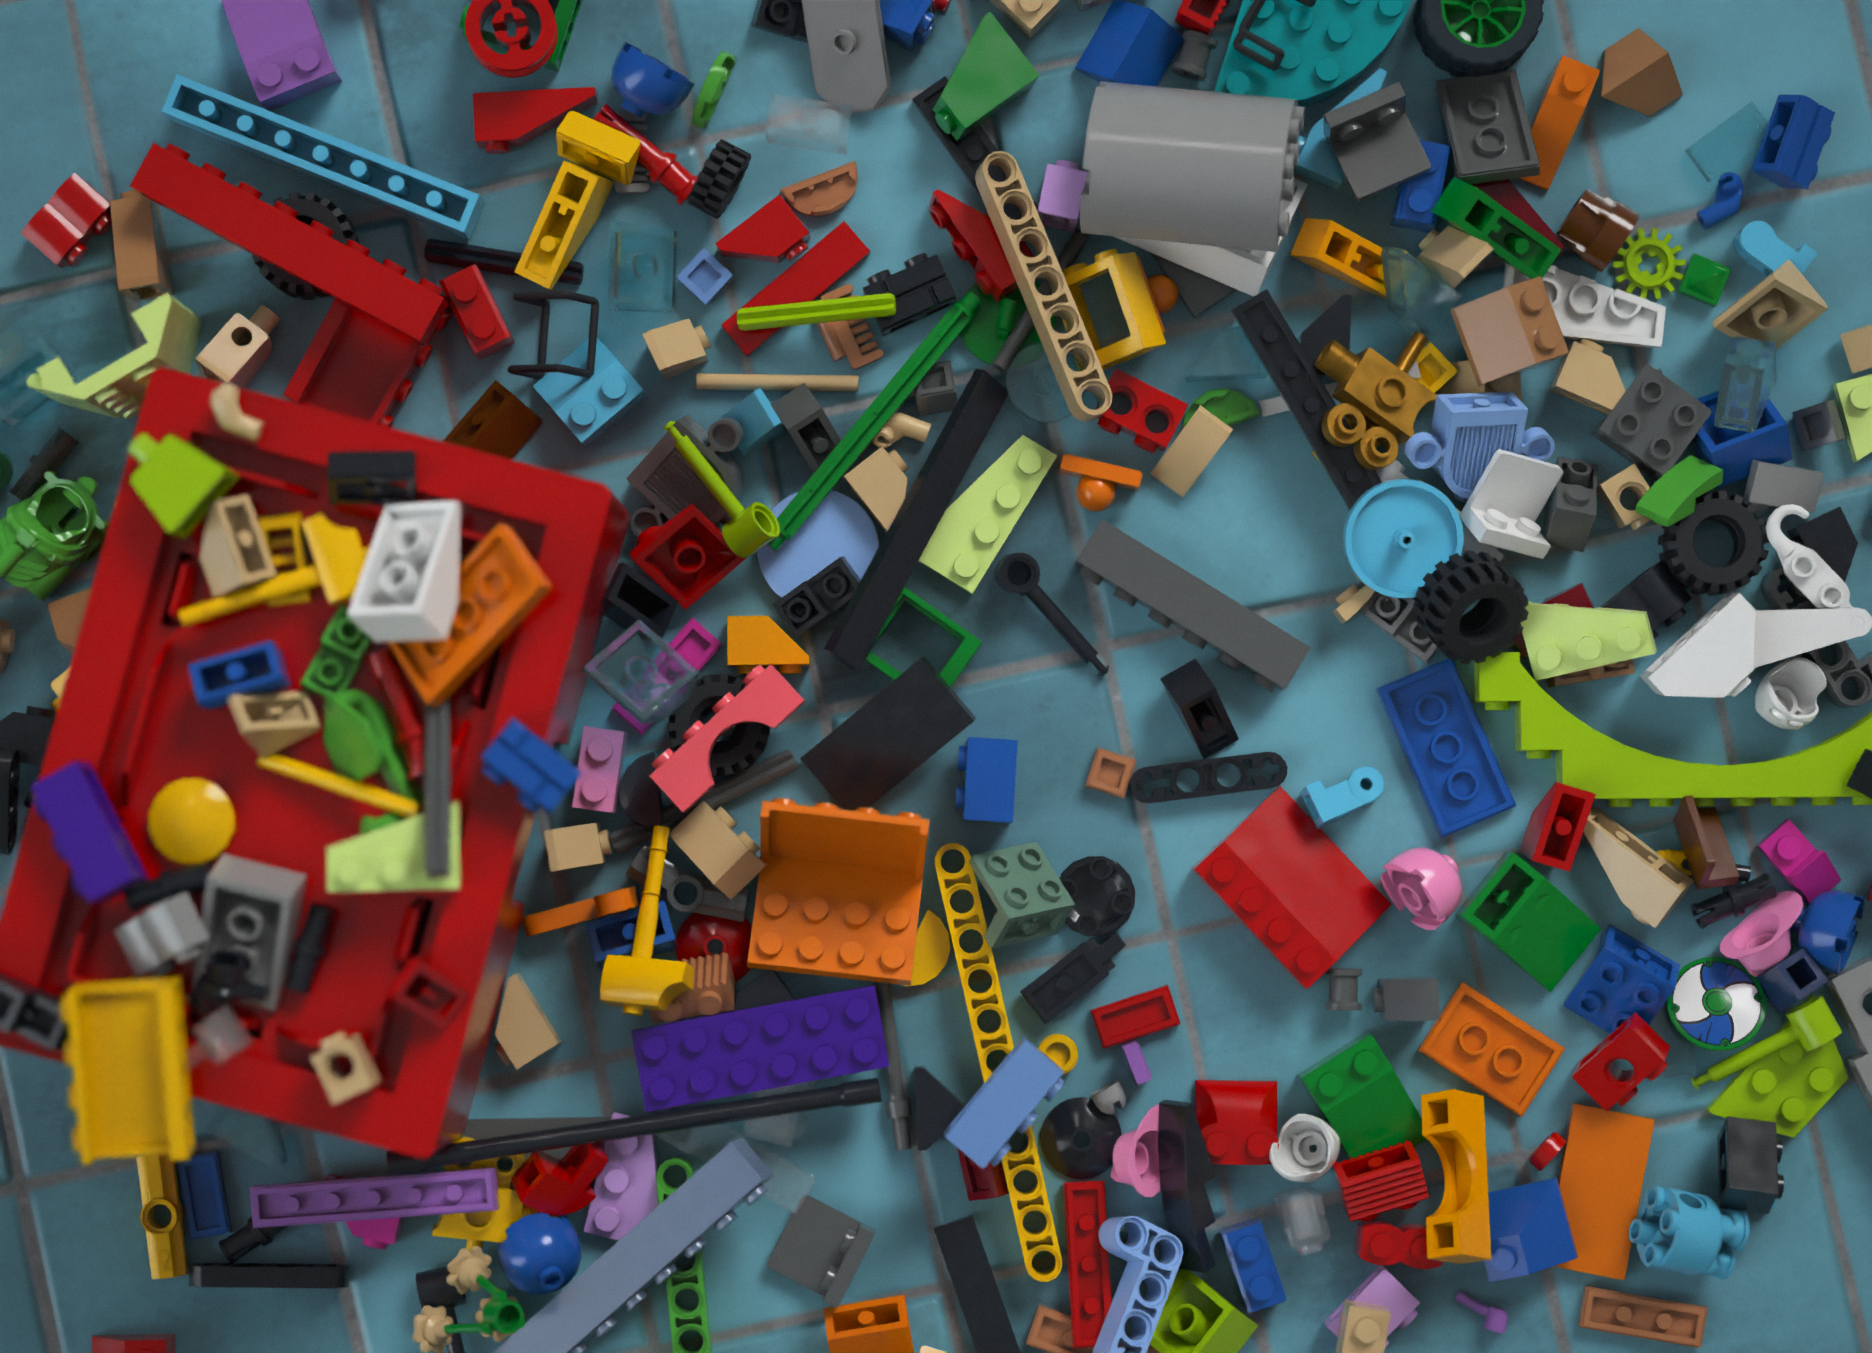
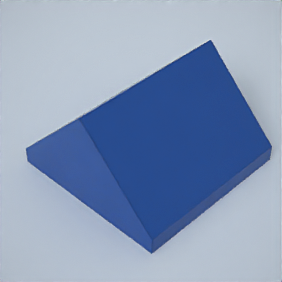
(1130, 46)

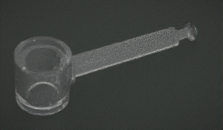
(218, 1038)

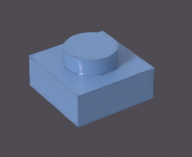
(705, 277)

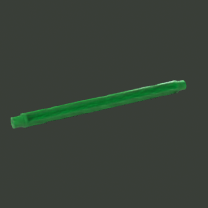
(875, 418)

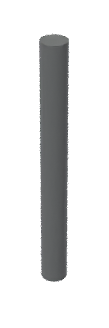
(1025, 323)

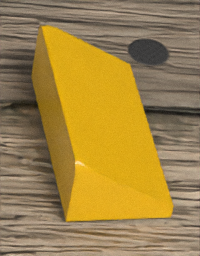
(597, 147)

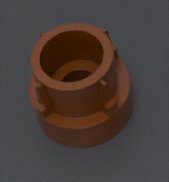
(1597, 228)

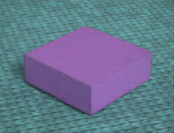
(1136, 1062)

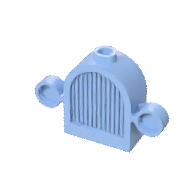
(1469, 432)

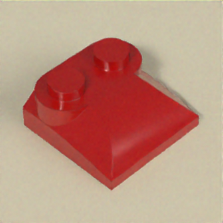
(685, 555)
(1237, 1120)

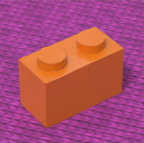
(869, 1327)

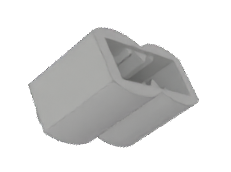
(161, 936)

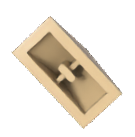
(274, 719)

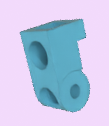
(1766, 252)
(1343, 798)

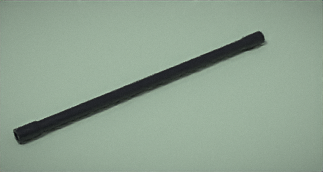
(845, 1094)

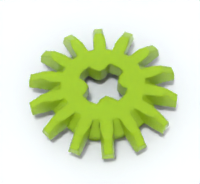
(1664, 269)

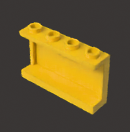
(129, 1069)

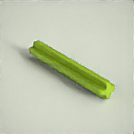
(816, 311)

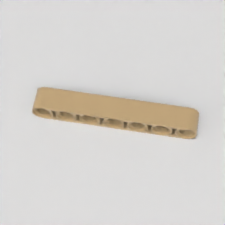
(1043, 266)

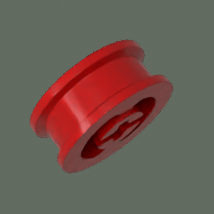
(516, 61)

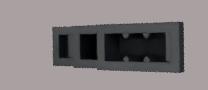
(32, 1013)
(1183, 1172)

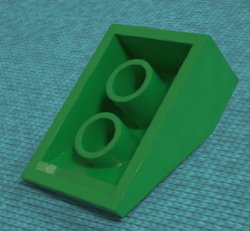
(1363, 1098)

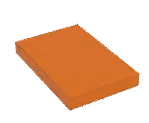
(1491, 1049)

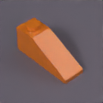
(1559, 115)

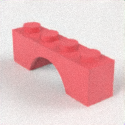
(687, 772)

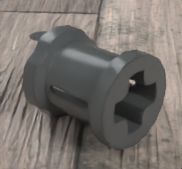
(1194, 55)
(1343, 989)

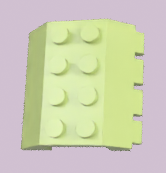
(121, 387)

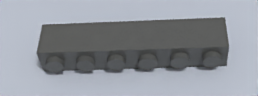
(1192, 606)

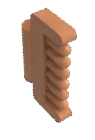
(841, 339)

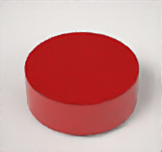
(1547, 1151)

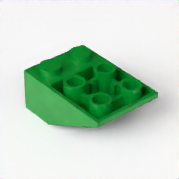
(1528, 920)

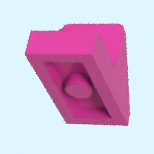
(1798, 861)

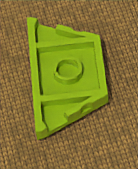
(1784, 1086)

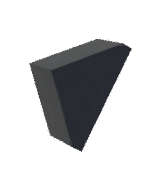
(935, 1107)

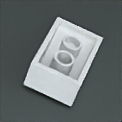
(410, 573)

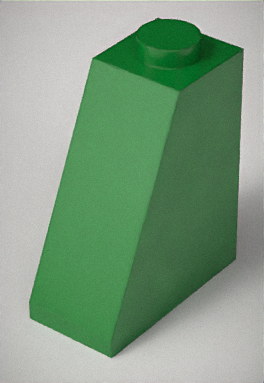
(984, 80)

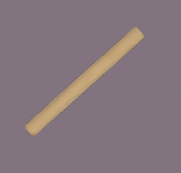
(776, 382)

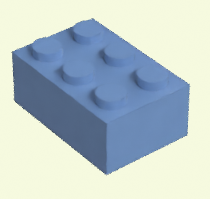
(1005, 1104)

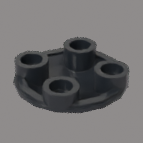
(1101, 895)

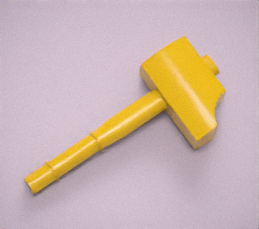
(337, 566)
(639, 980)

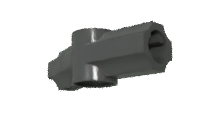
(709, 899)

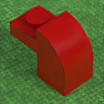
(559, 1185)

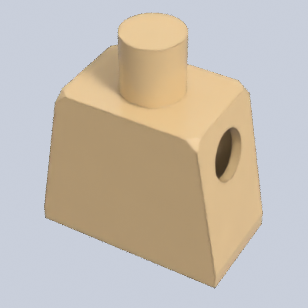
(234, 364)

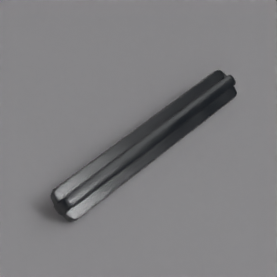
(489, 259)

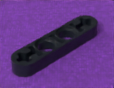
(1207, 774)
(269, 1275)

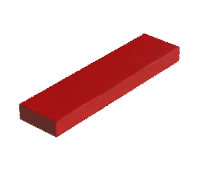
(802, 282)
(1086, 1260)

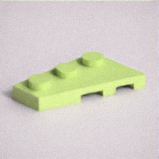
(1575, 639)

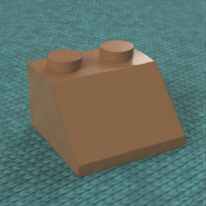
(1509, 331)

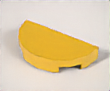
(931, 949)

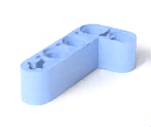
(1140, 1266)

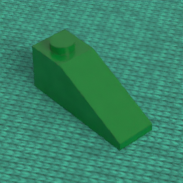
(1483, 218)

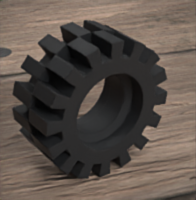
(719, 178)

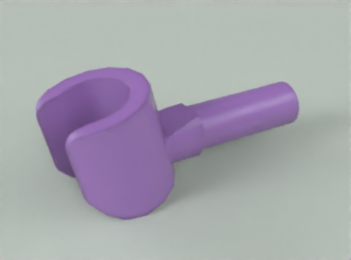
(1496, 1317)

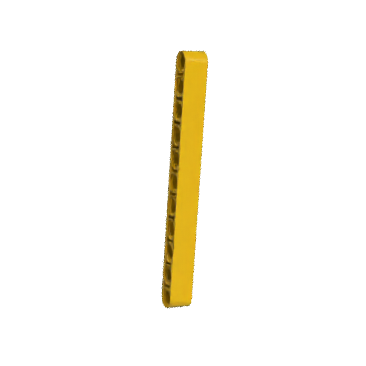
(997, 1040)

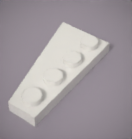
(1597, 311)

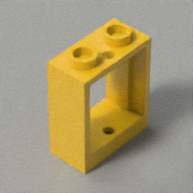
(1134, 301)

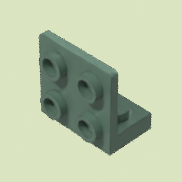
(1025, 892)

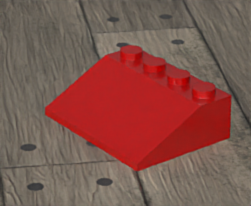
(1291, 887)

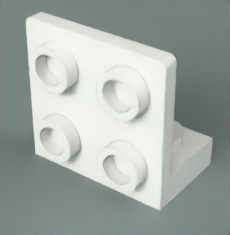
(1509, 501)

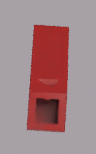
(977, 243)

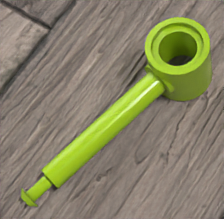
(749, 526)
(1810, 1024)

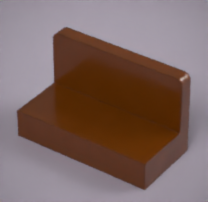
(495, 424)
(1705, 845)

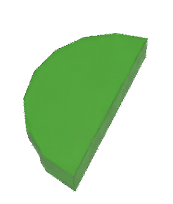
(713, 89)
(1226, 405)

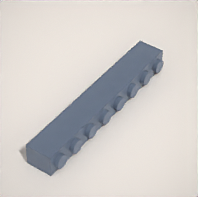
(645, 1254)

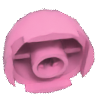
(1424, 884)

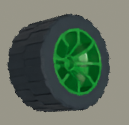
(1476, 34)

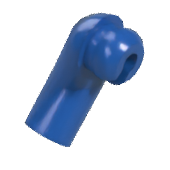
(1726, 202)

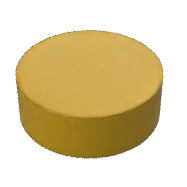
(1060, 1050)

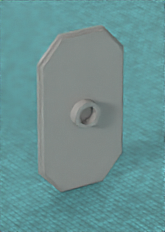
(848, 52)

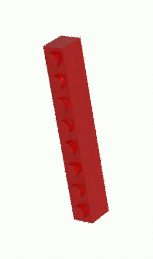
(290, 244)

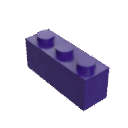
(87, 833)

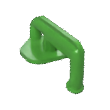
(363, 745)

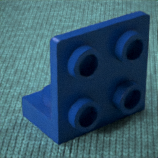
(1622, 981)

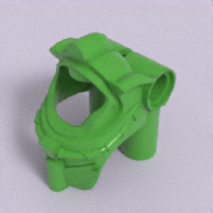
(43, 541)

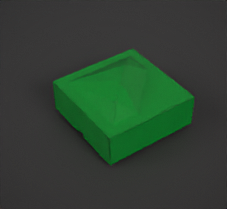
(1704, 280)

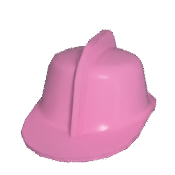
(1764, 934)
(1137, 1156)

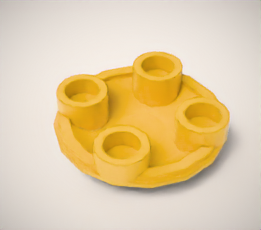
(191, 821)

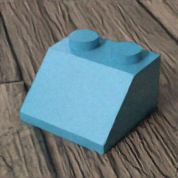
(591, 403)

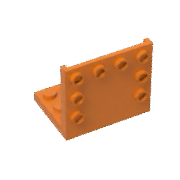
(838, 892)

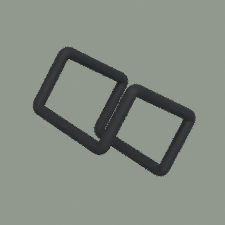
(1245, 33)
(539, 370)

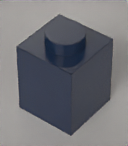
(1792, 980)

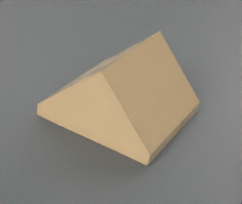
(1773, 308)

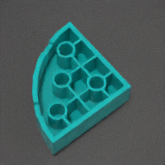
(1322, 47)

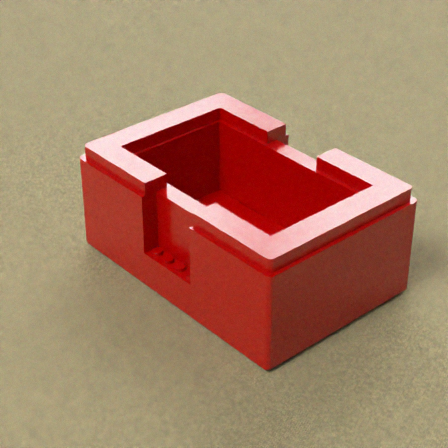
(141, 728)

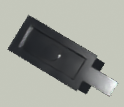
(1072, 976)

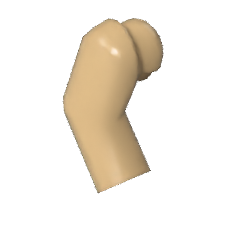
(229, 416)
(900, 426)

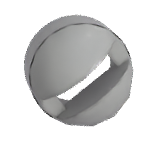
(1108, 1095)

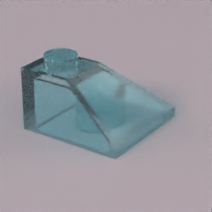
(643, 674)

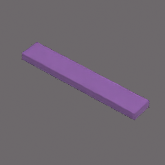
(374, 1197)

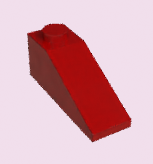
(520, 116)

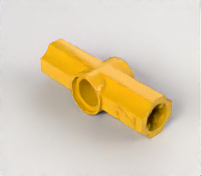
(164, 1242)

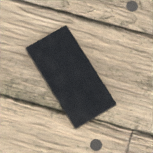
(888, 737)

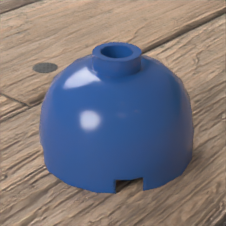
(648, 83)
(1829, 928)
(540, 1253)

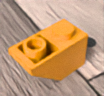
(762, 642)

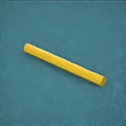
(341, 785)

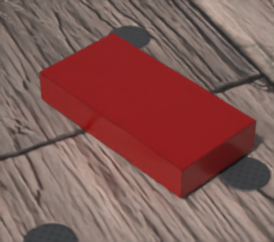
(1135, 1016)

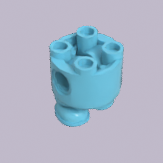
(1688, 1233)

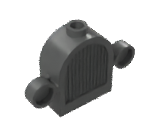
(673, 485)

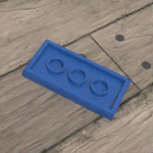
(1446, 747)

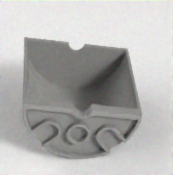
(1190, 166)

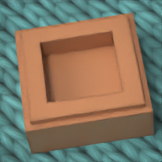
(1110, 773)

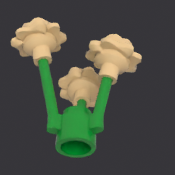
(498, 1317)

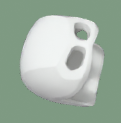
(1790, 693)
(1295, 1155)

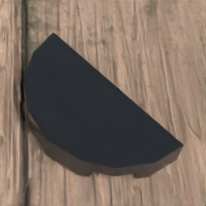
(640, 794)

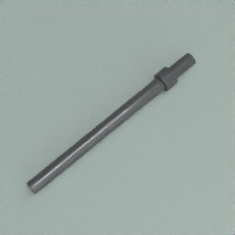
(897, 1107)

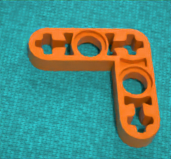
(581, 911)

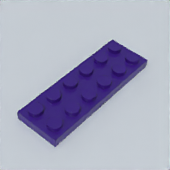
(760, 1048)

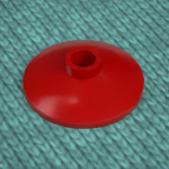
(701, 929)

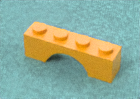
(1461, 1224)

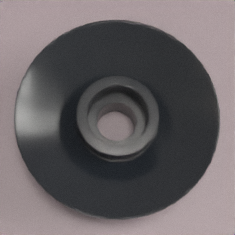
(1058, 1136)

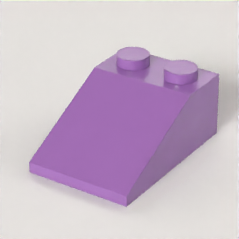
(281, 49)

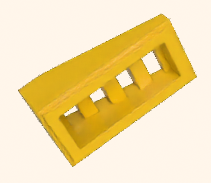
(283, 521)

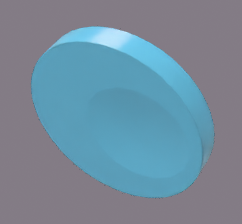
(1400, 535)

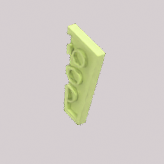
(986, 514)

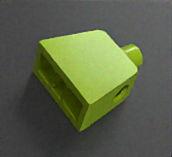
(178, 481)

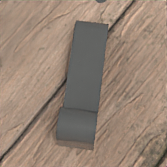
(1845, 662)

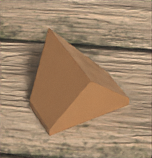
(1639, 74)

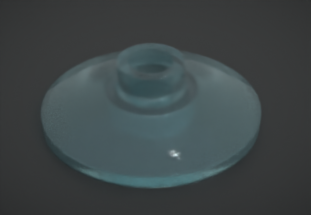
(1028, 389)

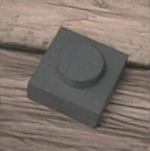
(1818, 425)

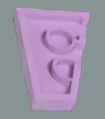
(625, 1187)

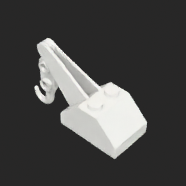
(1736, 638)

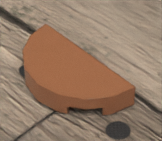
(824, 192)

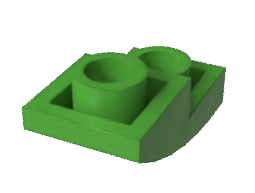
(1675, 492)
(338, 657)

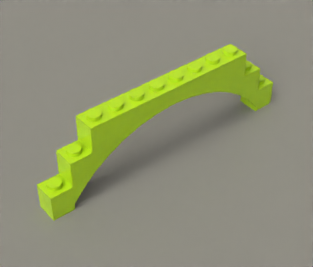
(1625, 773)

